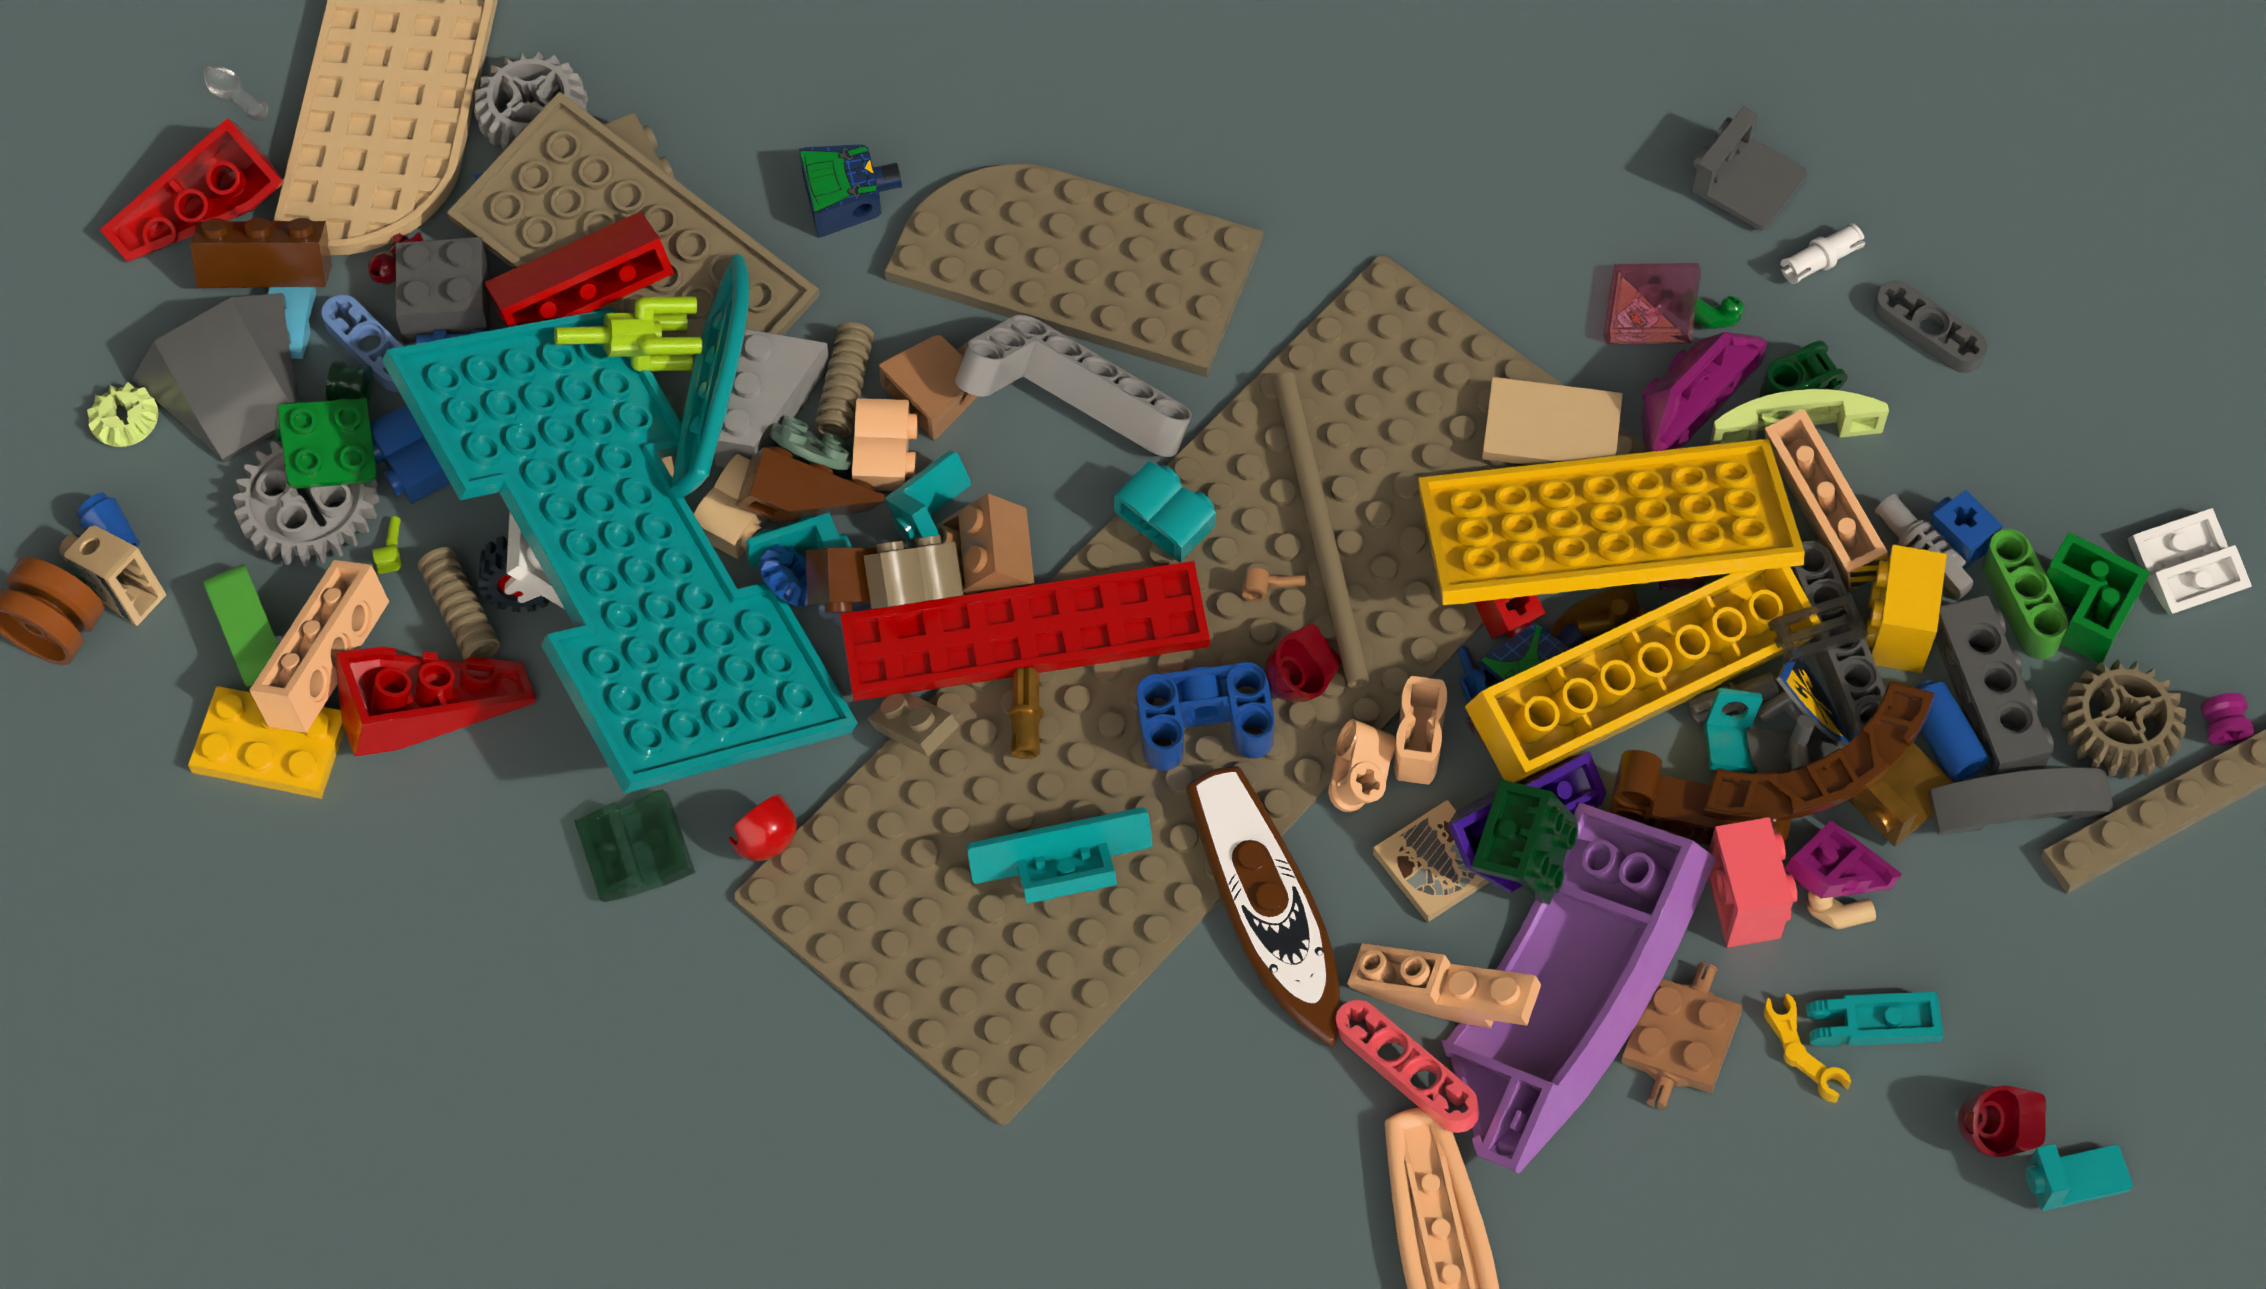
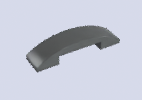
(2020, 797)

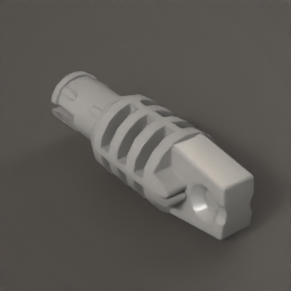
(1923, 536)

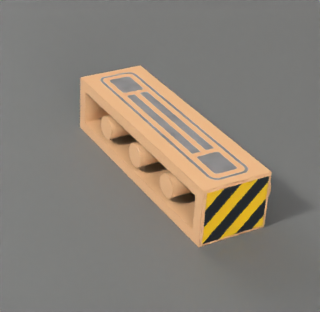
(1826, 499)

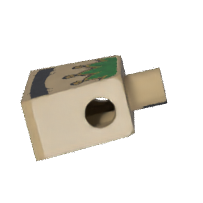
(97, 561)

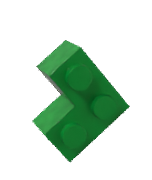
(2099, 588)

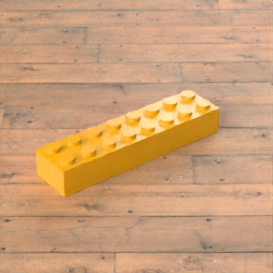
(1635, 671)

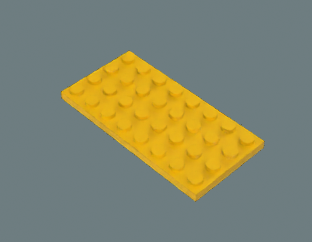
(1609, 522)

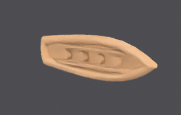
(1435, 1207)

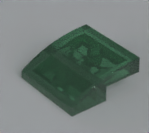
(634, 847)

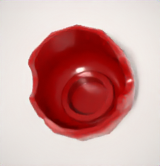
(765, 830)

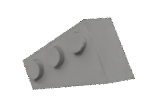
(769, 383)

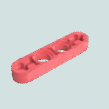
(1411, 1061)

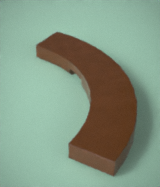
(1831, 778)

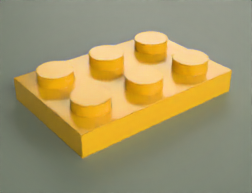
(243, 749)

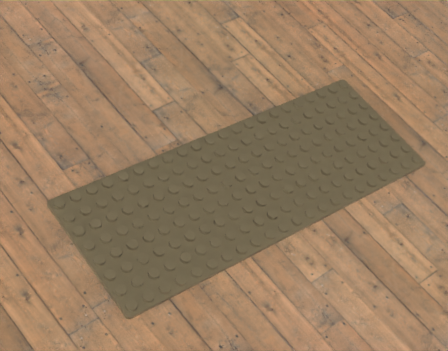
(1012, 989)

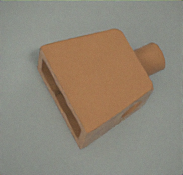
(927, 379)

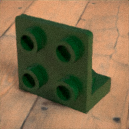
(1527, 839)

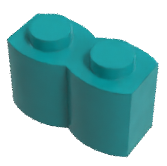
(1165, 510)

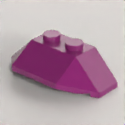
(1697, 387)

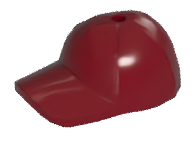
(1301, 665)
(2003, 1120)

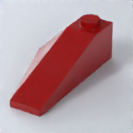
(215, 179)
(408, 699)

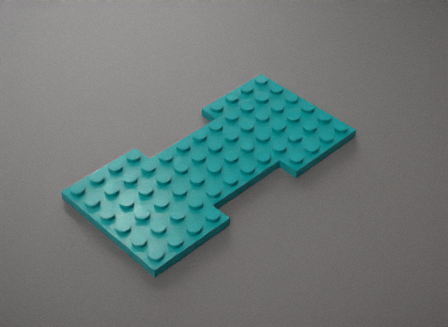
(664, 646)

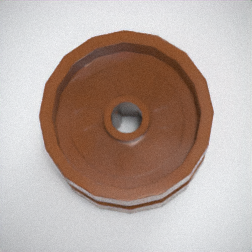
(47, 610)

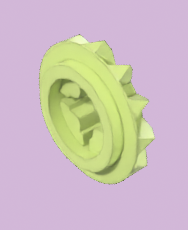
(141, 413)

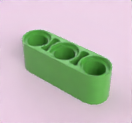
(2023, 612)
(242, 620)

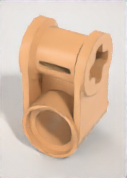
(1360, 765)

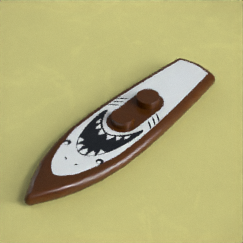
(1267, 900)

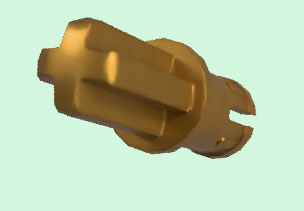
(1025, 714)

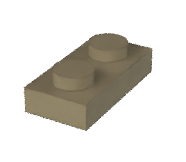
(913, 722)

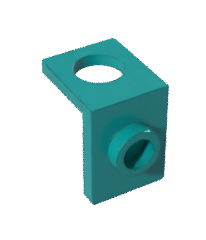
(1726, 734)

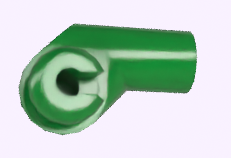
(1719, 316)

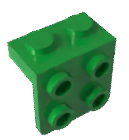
(326, 443)

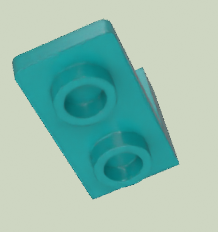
(925, 494)
(803, 535)
(2077, 1176)

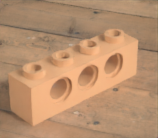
(304, 663)

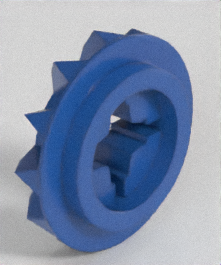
(780, 572)

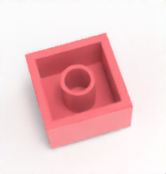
(1750, 882)

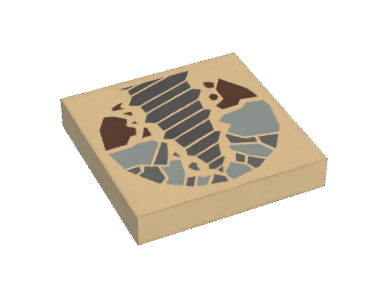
(1428, 863)

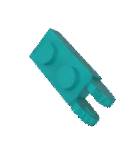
(1878, 1019)

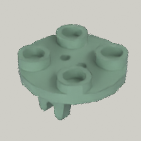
(824, 450)

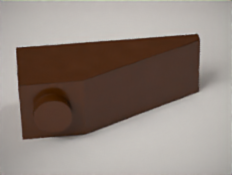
(837, 578)

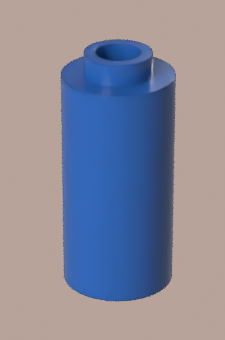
(1952, 735)

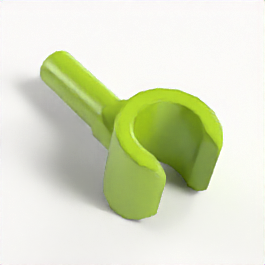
(388, 557)

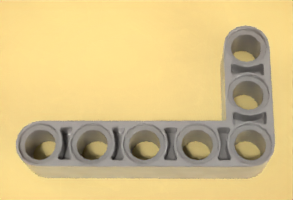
(1076, 375)

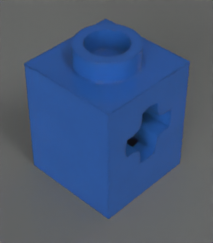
(1965, 526)

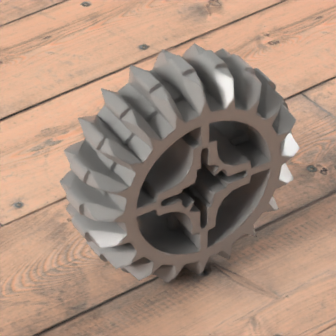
(529, 87)

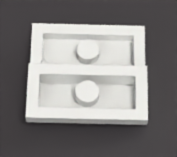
(2189, 562)

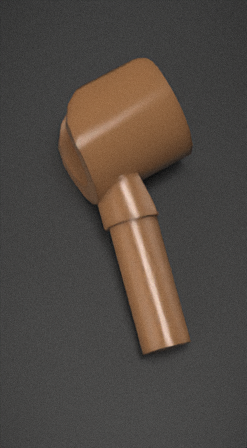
(1259, 581)

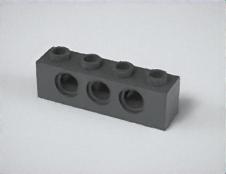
(1979, 624)

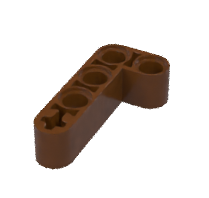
(1667, 801)

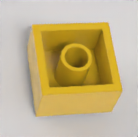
(1905, 608)

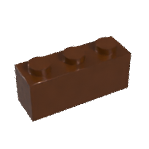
(260, 253)

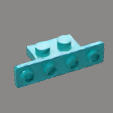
(1062, 856)

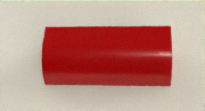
(582, 274)

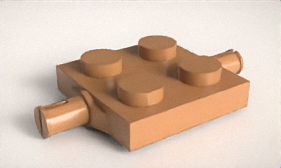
(1683, 1036)

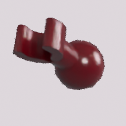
(383, 264)

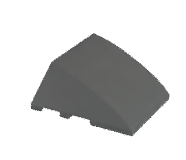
(225, 372)

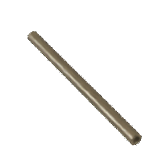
(1321, 531)

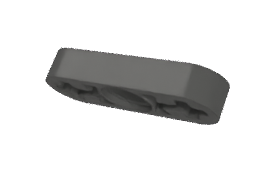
(1933, 344)

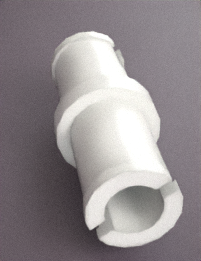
(1822, 253)

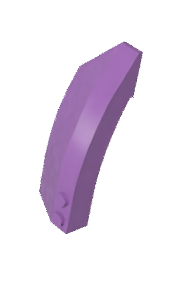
(1598, 966)

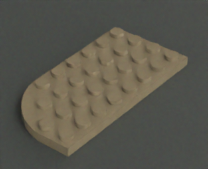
(1081, 260)

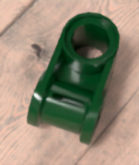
(1803, 370)

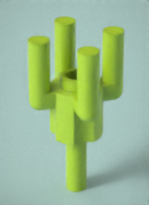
(640, 334)

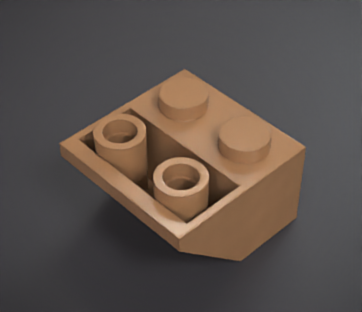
(990, 544)

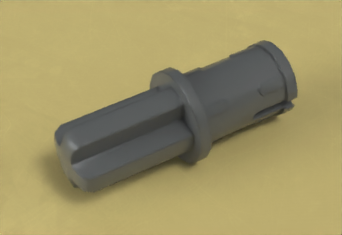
(1763, 684)

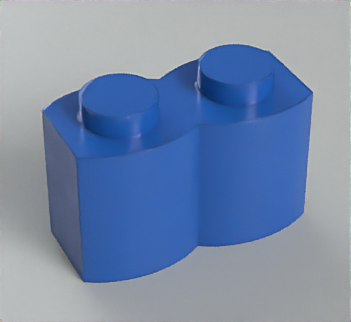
(407, 455)

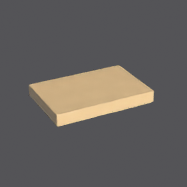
(1549, 422)

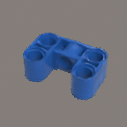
(1200, 699)

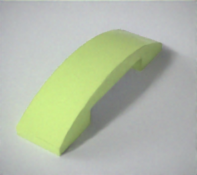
(1850, 411)

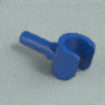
(1473, 680)

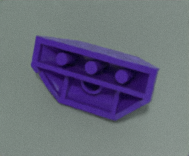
(1571, 782)

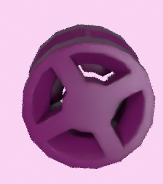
(2227, 719)

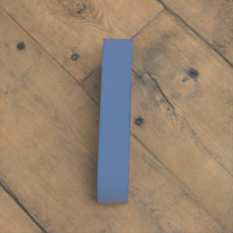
(364, 326)

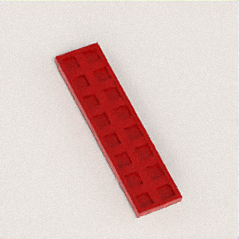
(1024, 627)

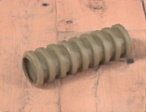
(844, 379)
(458, 603)

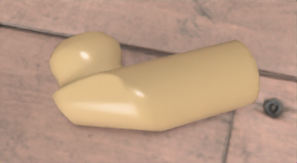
(1839, 915)

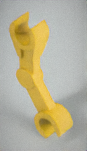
(1795, 1053)

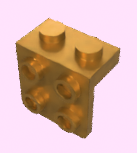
(1900, 798)

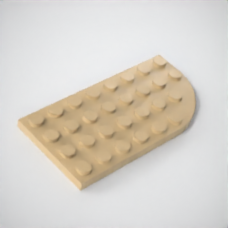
(385, 117)

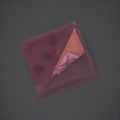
(1652, 303)

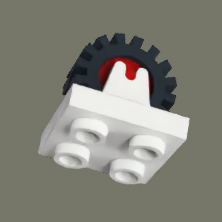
(513, 574)

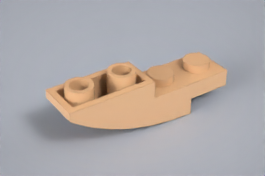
(1442, 989)

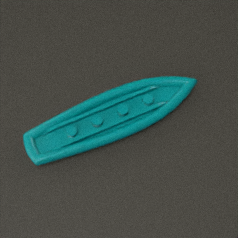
(712, 379)

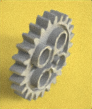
(269, 518)

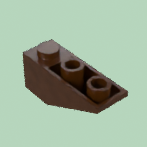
(791, 489)

